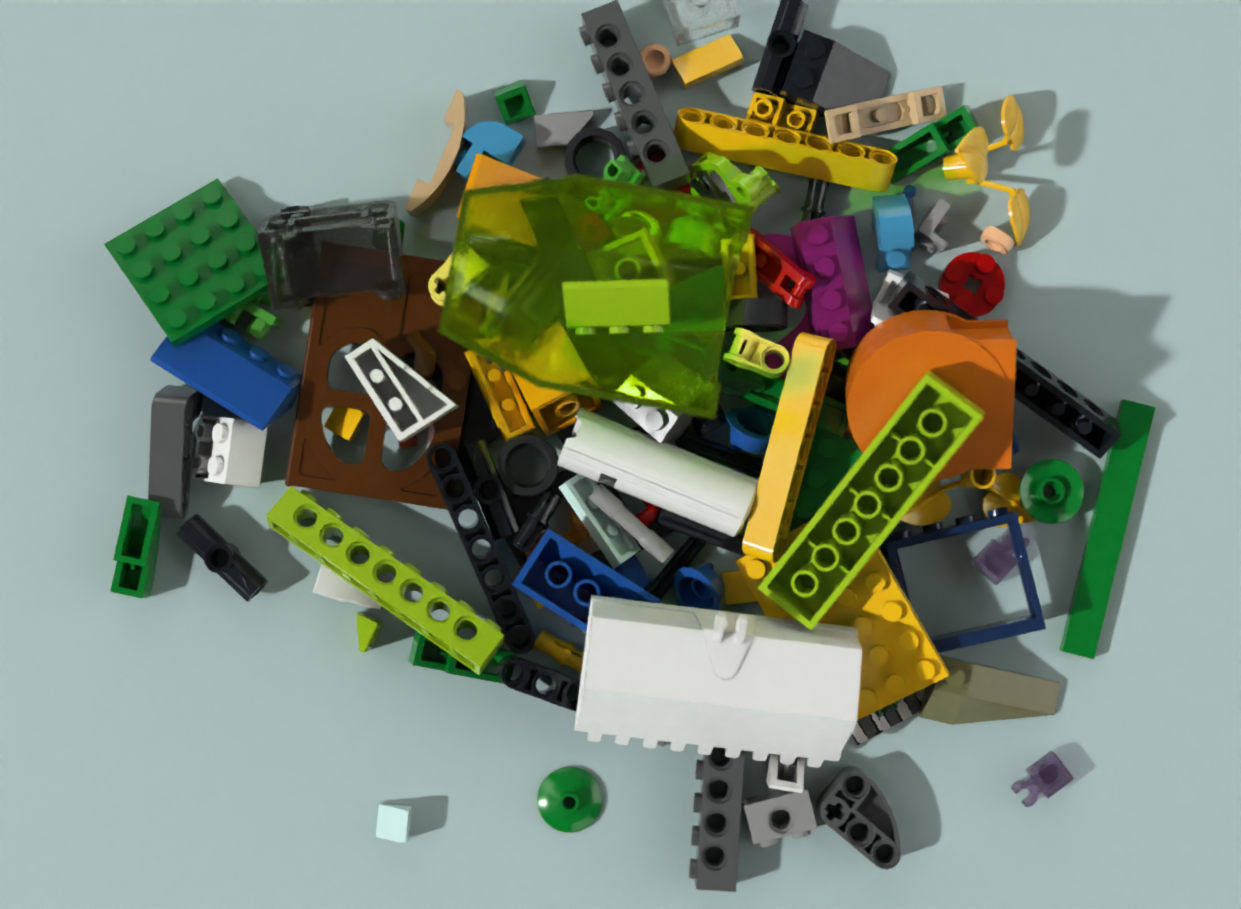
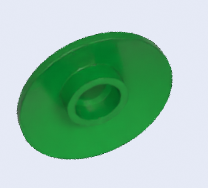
(1065, 486)
(573, 783)

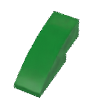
(932, 142)
(137, 548)
(429, 655)

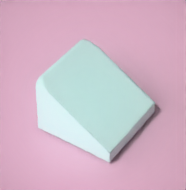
(393, 822)

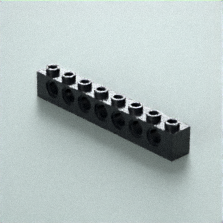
(1034, 384)

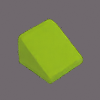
(368, 630)

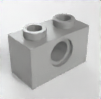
(760, 809)

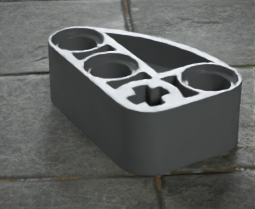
(861, 806)

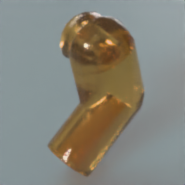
(577, 533)

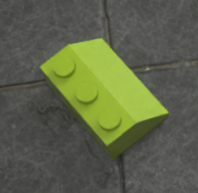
(617, 306)

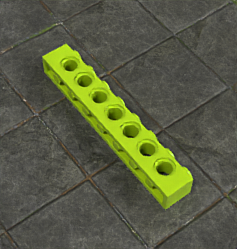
(297, 505)

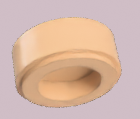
(656, 60)
(997, 240)

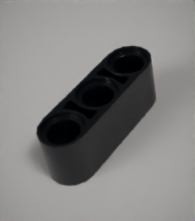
(529, 675)

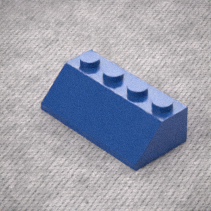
(233, 374)
(567, 576)

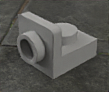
(933, 221)

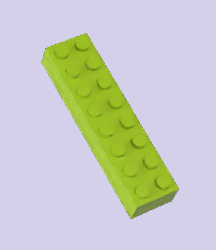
(871, 499)

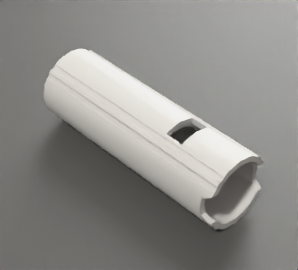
(659, 473)

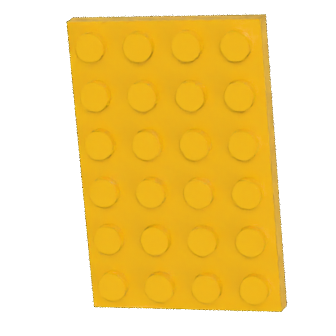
(894, 643)

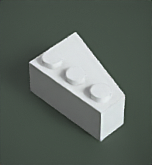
(397, 390)

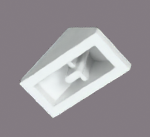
(785, 776)

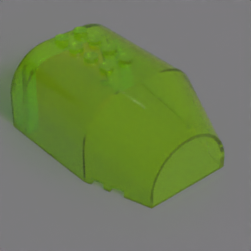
(532, 236)

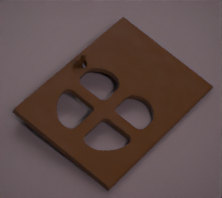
(357, 319)

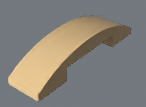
(885, 114)
(426, 194)

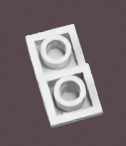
(336, 588)

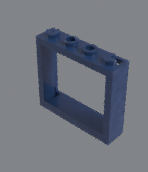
(966, 524)

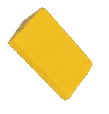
(707, 61)
(746, 276)

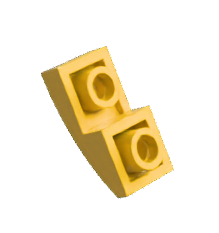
(778, 112)

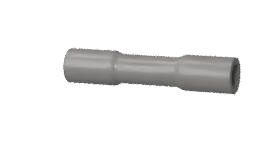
(615, 509)

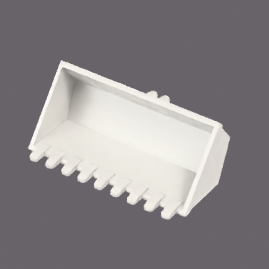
(718, 681)

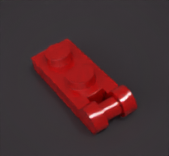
(777, 269)

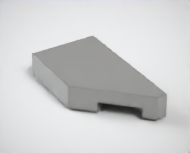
(559, 128)

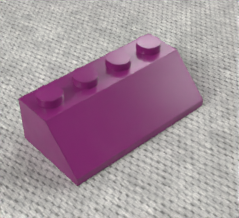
(840, 299)

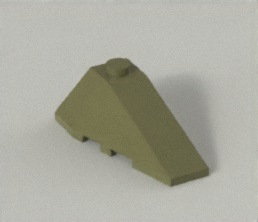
(987, 694)

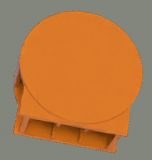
(966, 354)

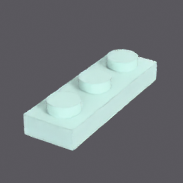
(607, 533)

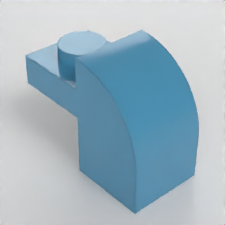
(491, 140)
(893, 231)

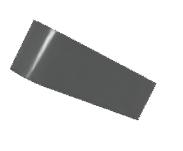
(171, 447)

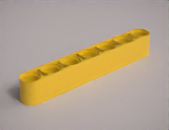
(784, 149)
(789, 447)

